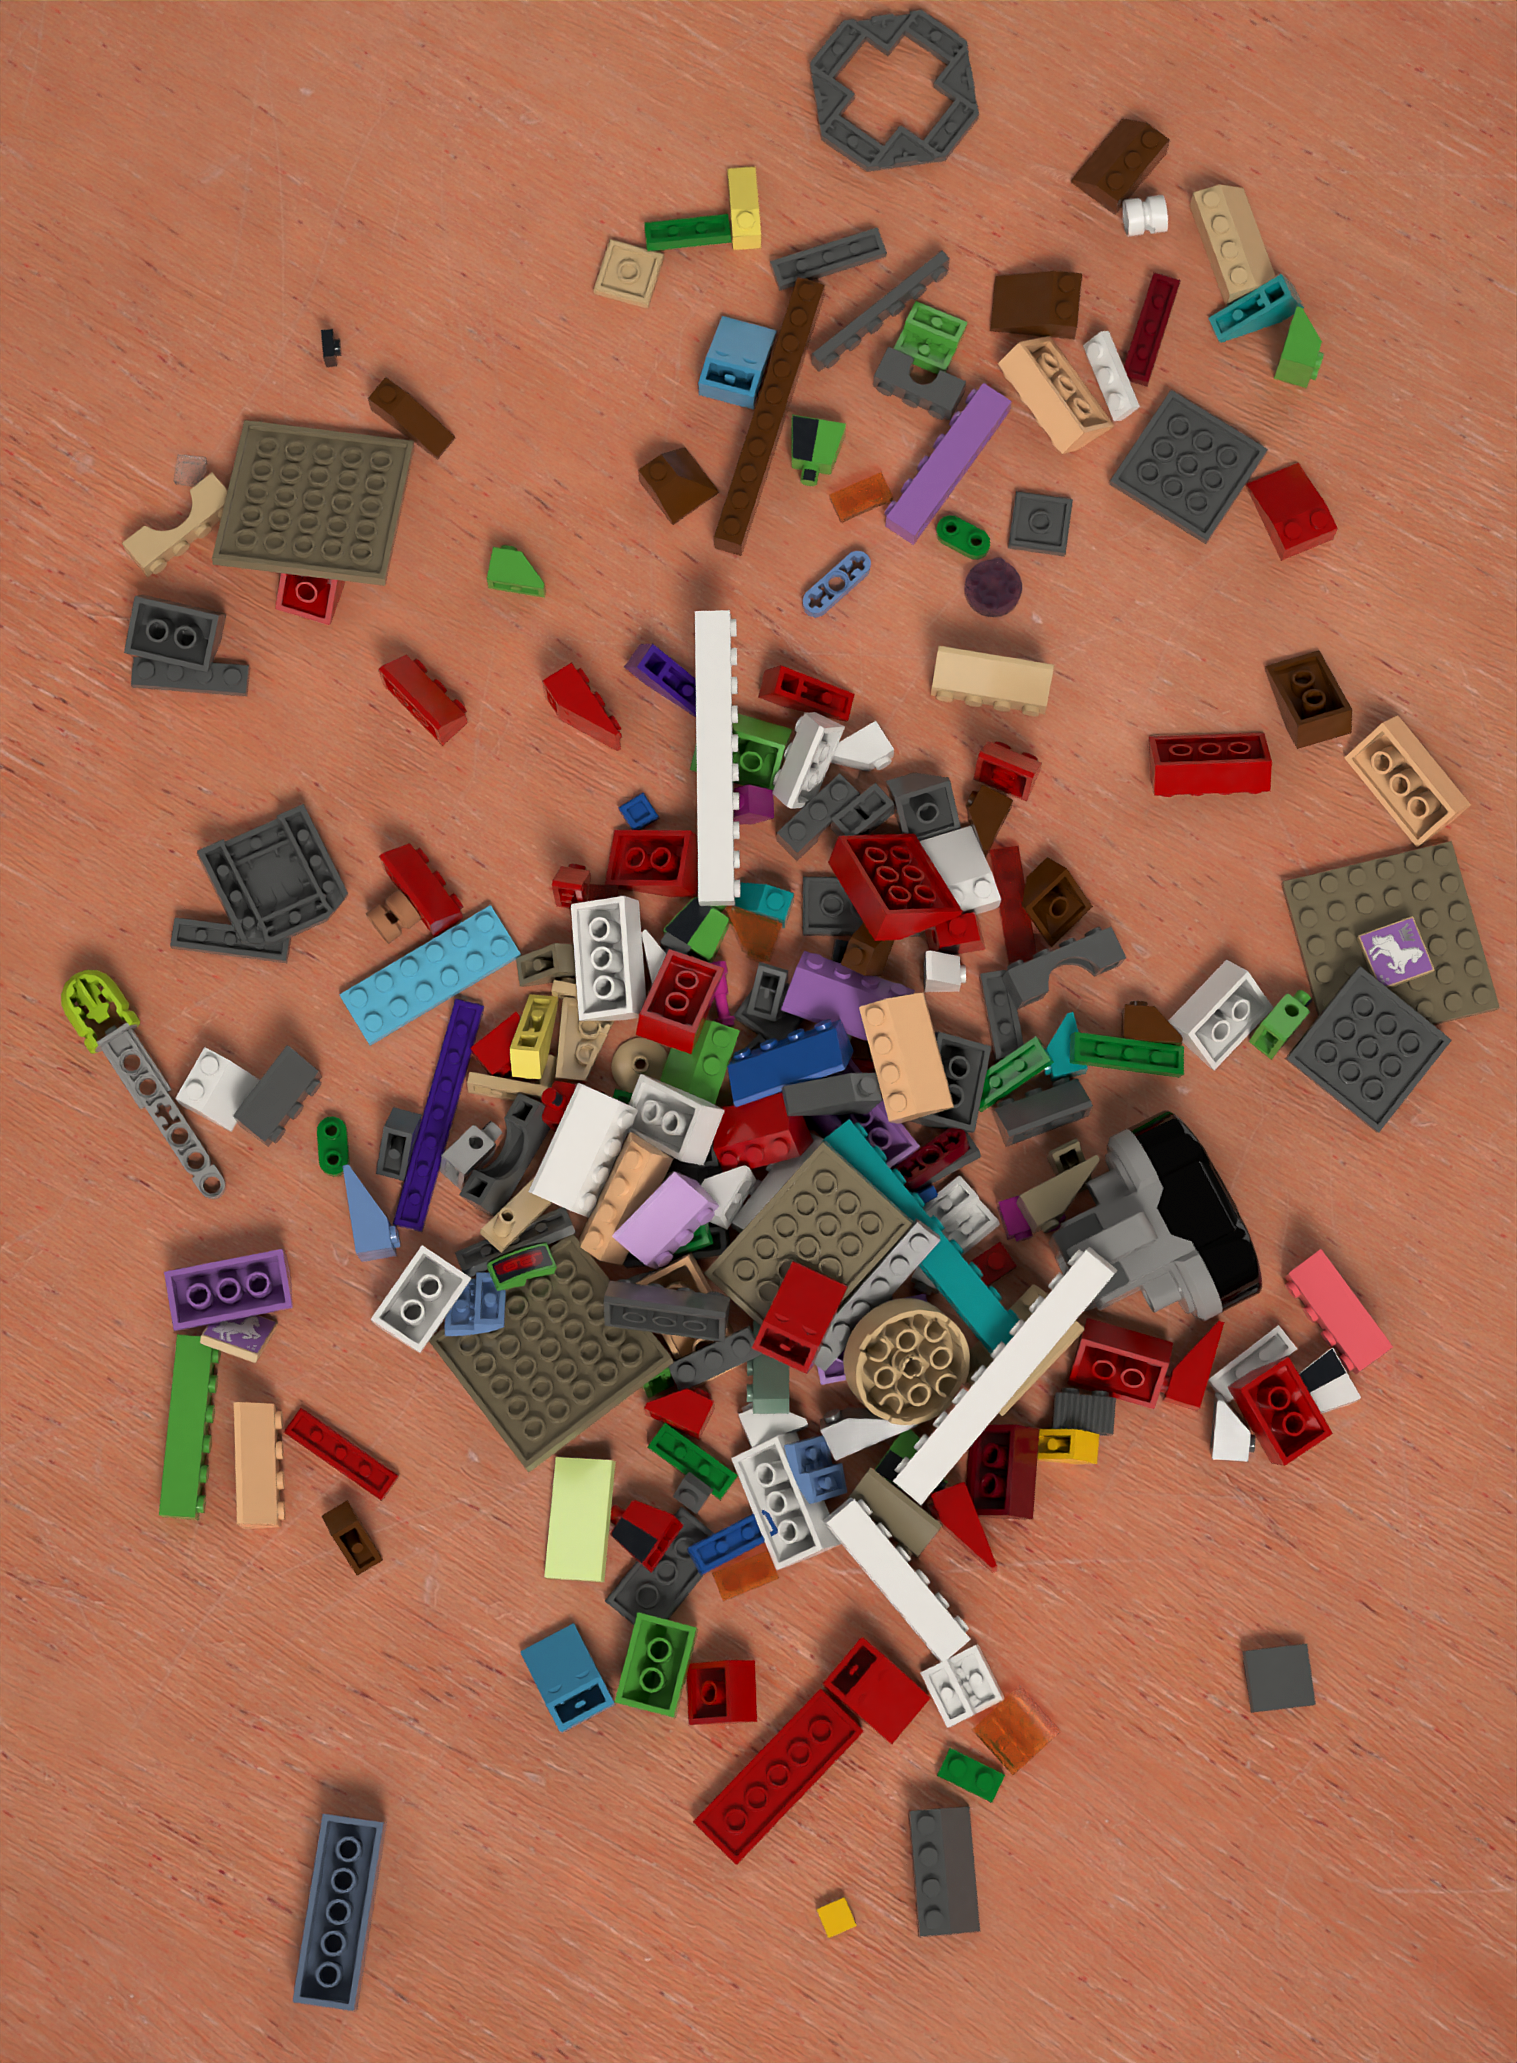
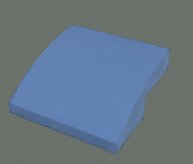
(477, 1309)
(814, 1470)

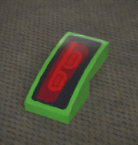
(517, 1267)

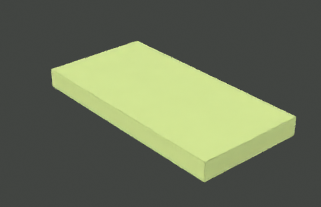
(580, 1519)

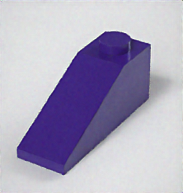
(664, 676)

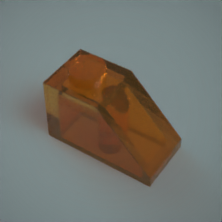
(754, 933)

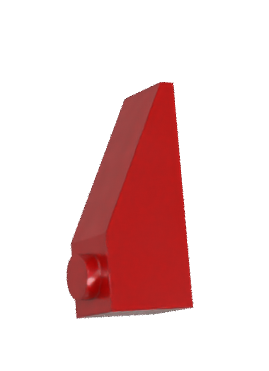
(805, 693)
(571, 885)
(1190, 1377)
(959, 1518)

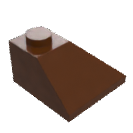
(676, 484)
(1053, 900)

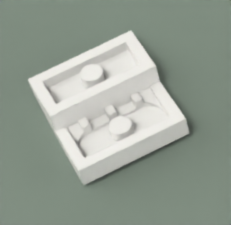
(962, 1214)
(962, 1686)

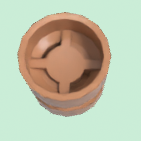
(401, 909)

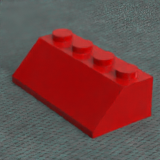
(1210, 764)

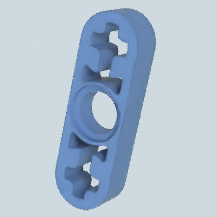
(846, 564)

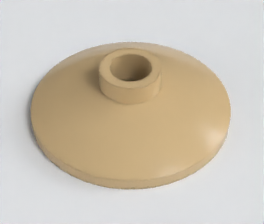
(629, 1053)

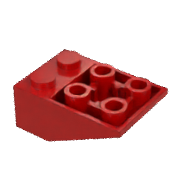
(579, 707)
(799, 1317)
(876, 1690)

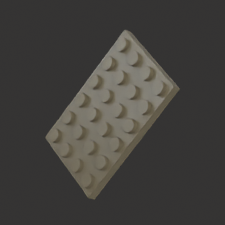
(820, 1219)

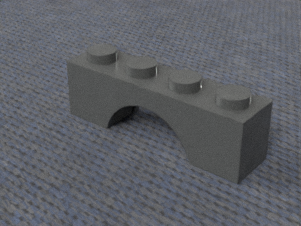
(1095, 953)
(492, 1187)

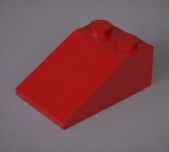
(1292, 511)
(1007, 770)
(655, 862)
(679, 1001)

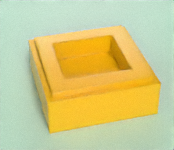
(836, 1917)

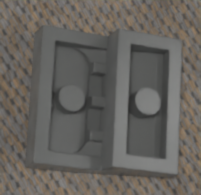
(1279, 1678)

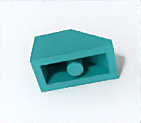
(765, 901)
(1060, 1052)

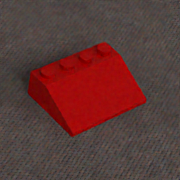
(892, 884)

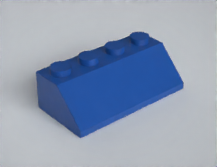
(789, 1061)

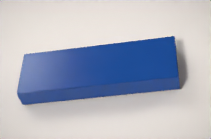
(728, 1543)

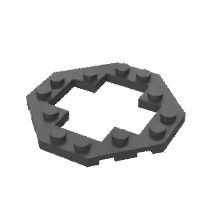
(903, 147)

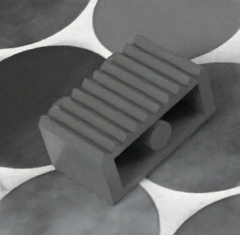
(1084, 1412)

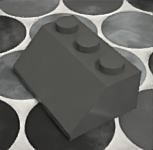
(174, 632)
(965, 1070)
(278, 1097)
(1042, 1111)

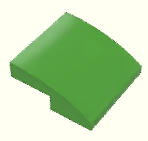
(930, 337)

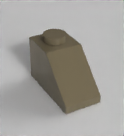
(546, 965)

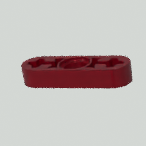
(934, 1147)

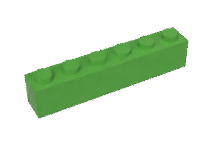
(188, 1429)

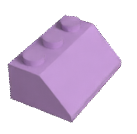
(666, 1220)

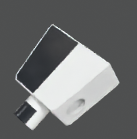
(1329, 1383)

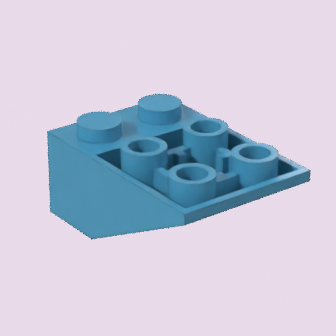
(736, 362)
(567, 1678)

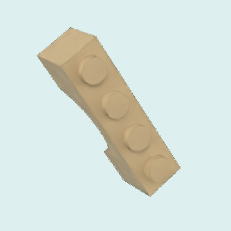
(154, 548)

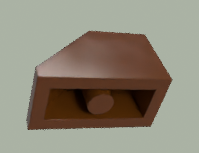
(987, 815)
(865, 954)
(1147, 1024)
(352, 1538)

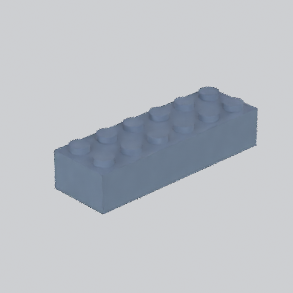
(339, 1912)

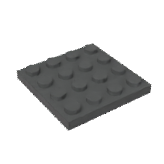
(1188, 466)
(1368, 1049)

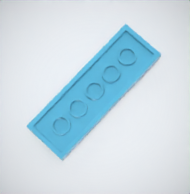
(430, 975)

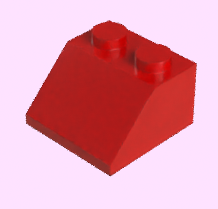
(309, 597)
(683, 1411)
(722, 1692)

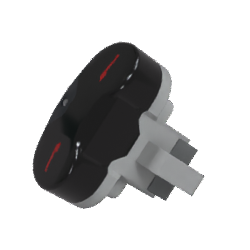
(1164, 1224)

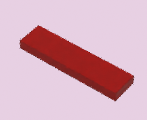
(341, 1454)

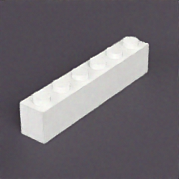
(897, 1580)

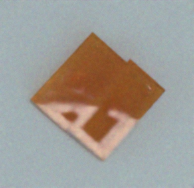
(1016, 1730)

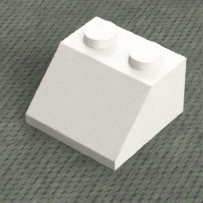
(216, 1089)

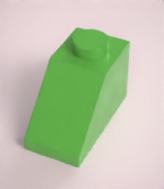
(513, 573)

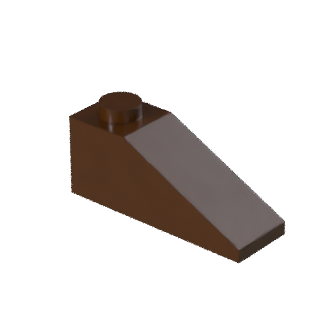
(410, 418)

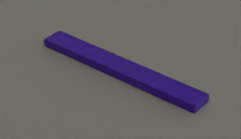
(438, 1115)

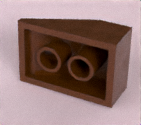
(1037, 304)
(1309, 699)

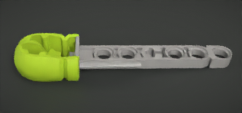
(119, 1045)

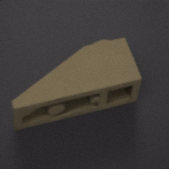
(1050, 1200)

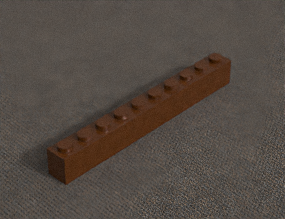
(769, 416)

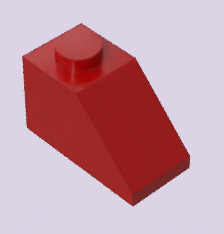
(494, 1048)

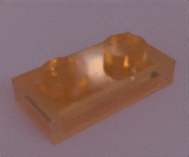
(861, 497)
(745, 1576)

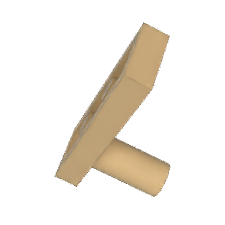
(509, 1089)
(514, 1218)

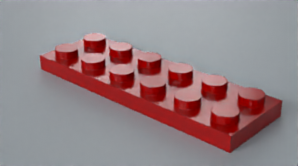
(778, 1776)

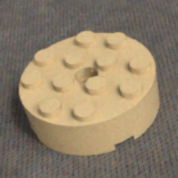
(906, 1361)

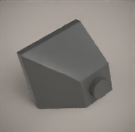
(923, 805)

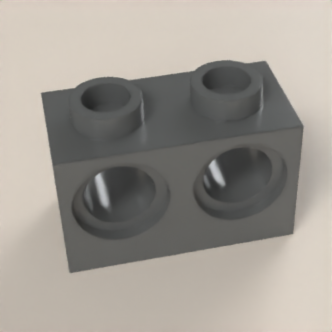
(863, 813)

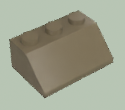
(899, 1514)

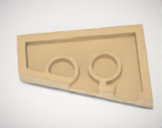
(578, 1043)

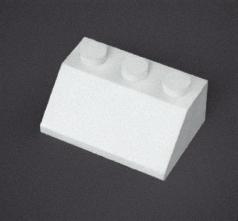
(807, 760)
(1221, 1014)
(420, 1299)

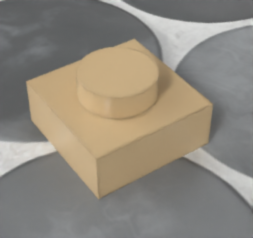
(564, 988)

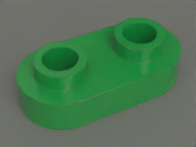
(961, 539)
(332, 1145)

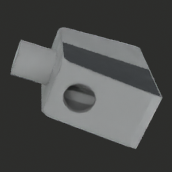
(469, 1153)

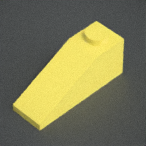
(744, 208)
(533, 1037)

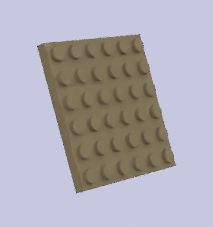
(313, 503)
(1352, 900)
(554, 1358)

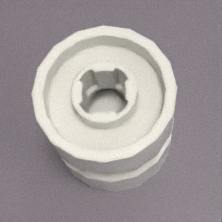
(1145, 215)

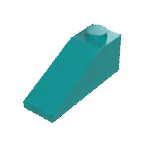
(1257, 310)

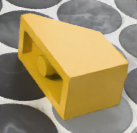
(1068, 1446)

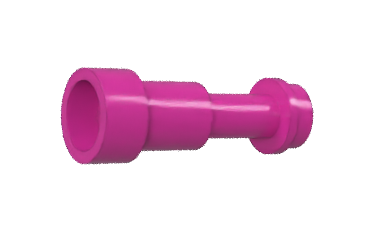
(721, 999)

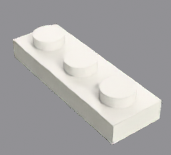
(1111, 376)
(1266, 1350)

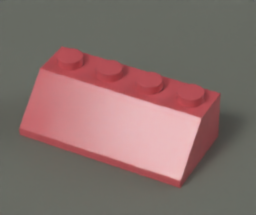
(1337, 1312)

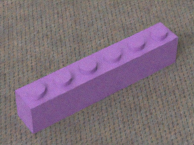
(948, 463)

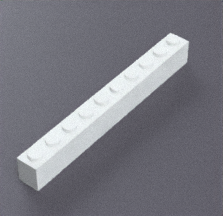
(715, 758)
(1004, 1375)

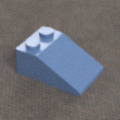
(371, 1229)

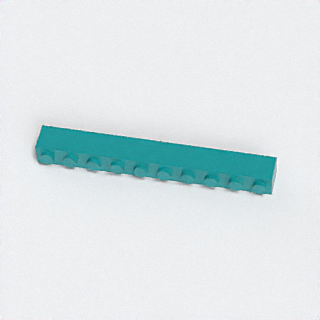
(944, 1265)

